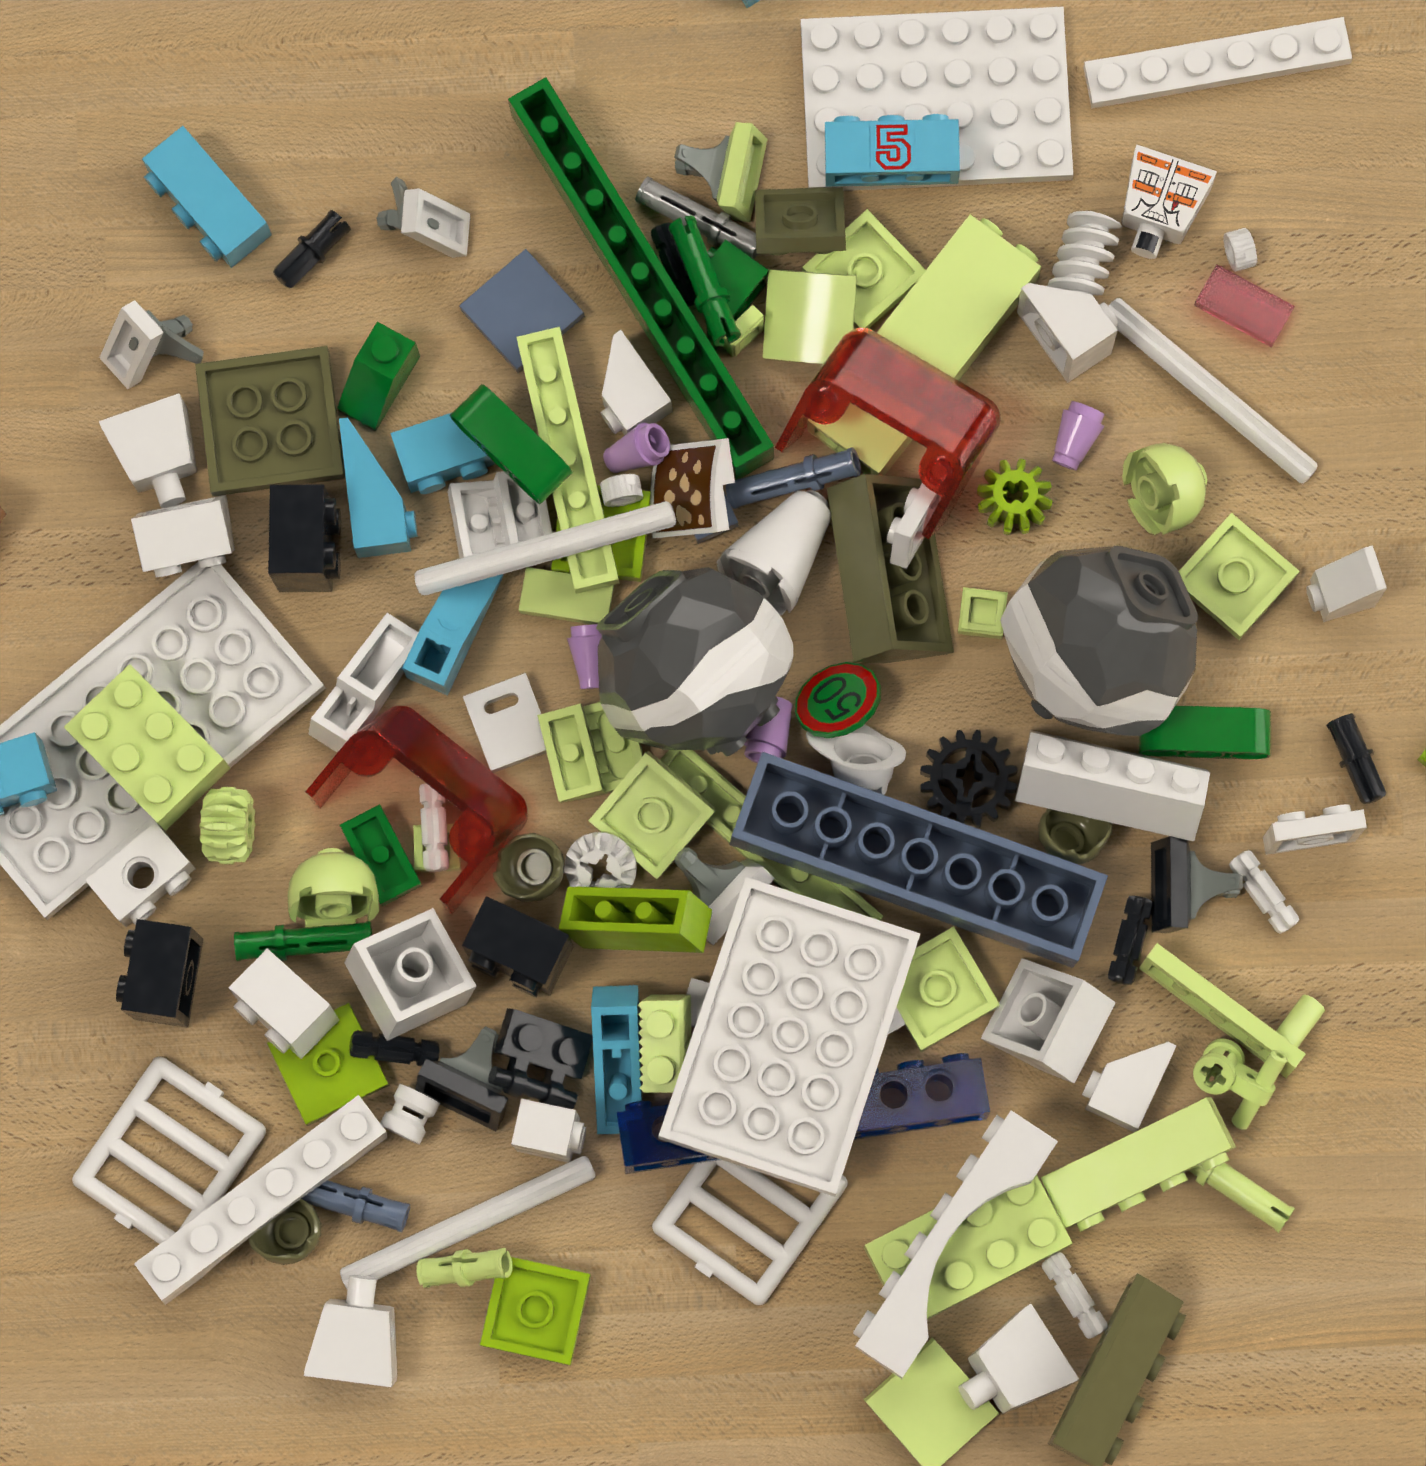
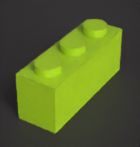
(635, 919)

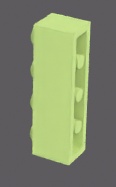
(1138, 1163)

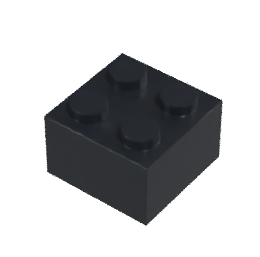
(302, 538)
(517, 947)
(160, 973)

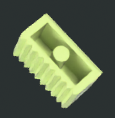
(664, 1040)

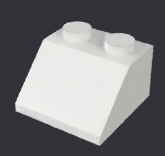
(1068, 326)
(184, 535)
(1048, 1019)

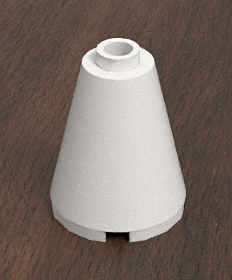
(780, 549)

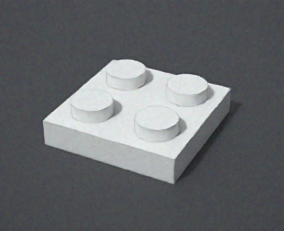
(1297, 832)

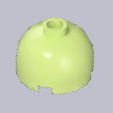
(1166, 487)
(332, 890)

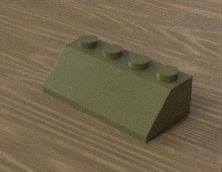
(888, 608)
(1117, 1371)

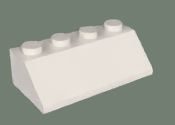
(1113, 785)

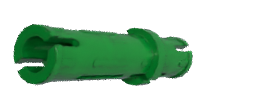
(711, 297)
(300, 941)

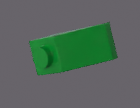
(740, 276)
(377, 375)

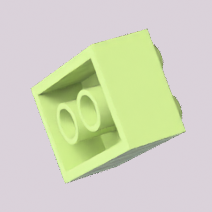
(147, 747)

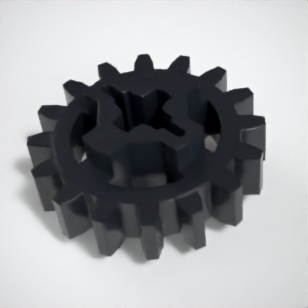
(989, 783)

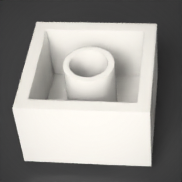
(410, 974)

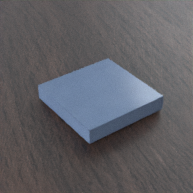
(518, 303)

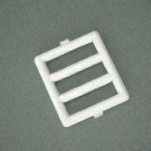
(137, 1105)
(710, 1263)

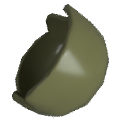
(1073, 836)
(529, 867)
(289, 1235)

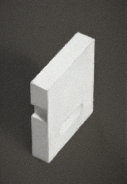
(511, 733)

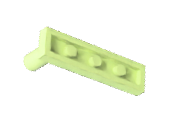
(1230, 1015)

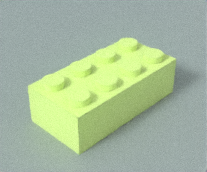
(984, 1250)

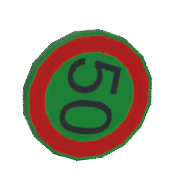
(838, 700)

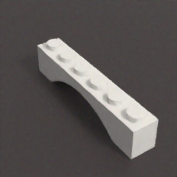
(1008, 1162)
(261, 1198)

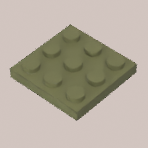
(269, 421)

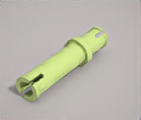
(1245, 1194)

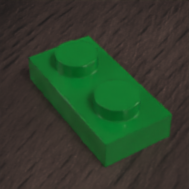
(380, 849)

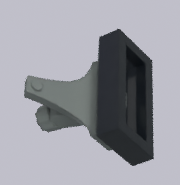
(1183, 884)
(463, 1082)

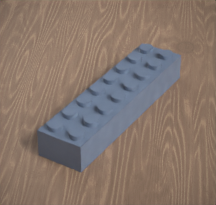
(918, 860)

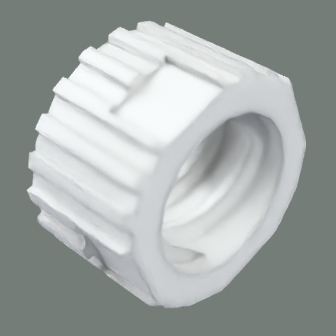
(1240, 249)
(621, 490)

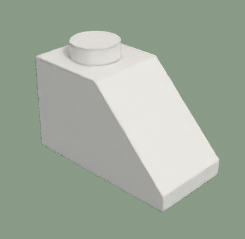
(630, 390)
(1347, 585)
(1128, 1086)

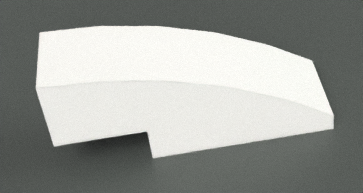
(364, 684)

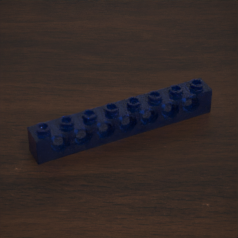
(919, 1112)

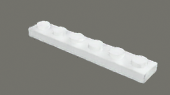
(1217, 62)

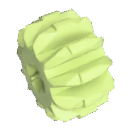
(227, 825)

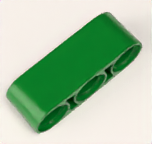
(511, 444)
(1211, 734)

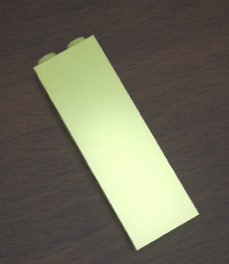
(943, 322)

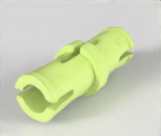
(464, 1268)

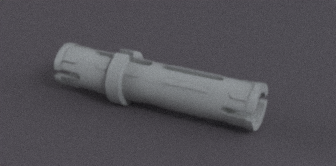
(658, 198)

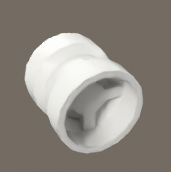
(404, 1123)

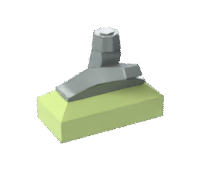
(729, 168)

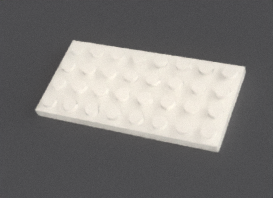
(209, 660)

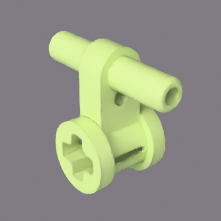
(1235, 1076)

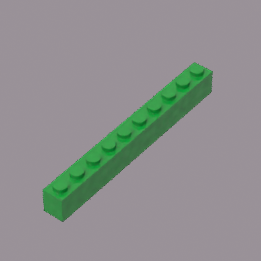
(640, 276)

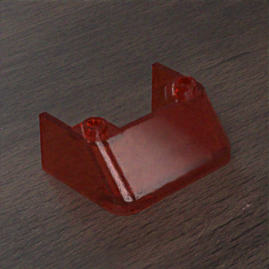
(910, 397)
(489, 806)

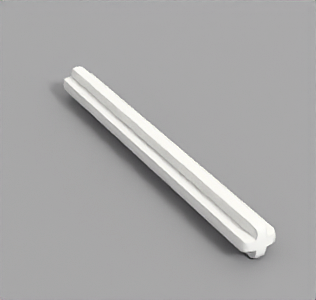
(1213, 392)
(545, 548)
(472, 1221)

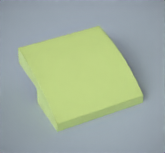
(807, 314)
(586, 751)
(928, 1408)

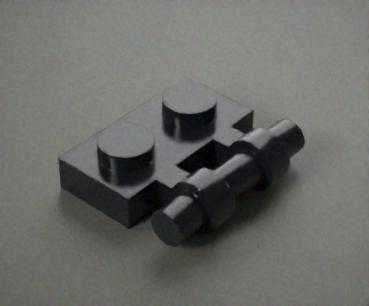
(544, 1045)

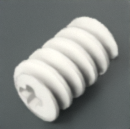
(1084, 251)

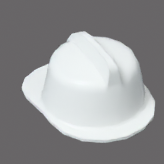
(861, 757)

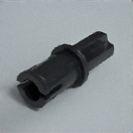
(310, 250)
(1357, 758)

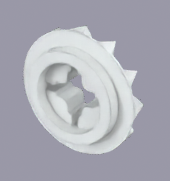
(590, 849)

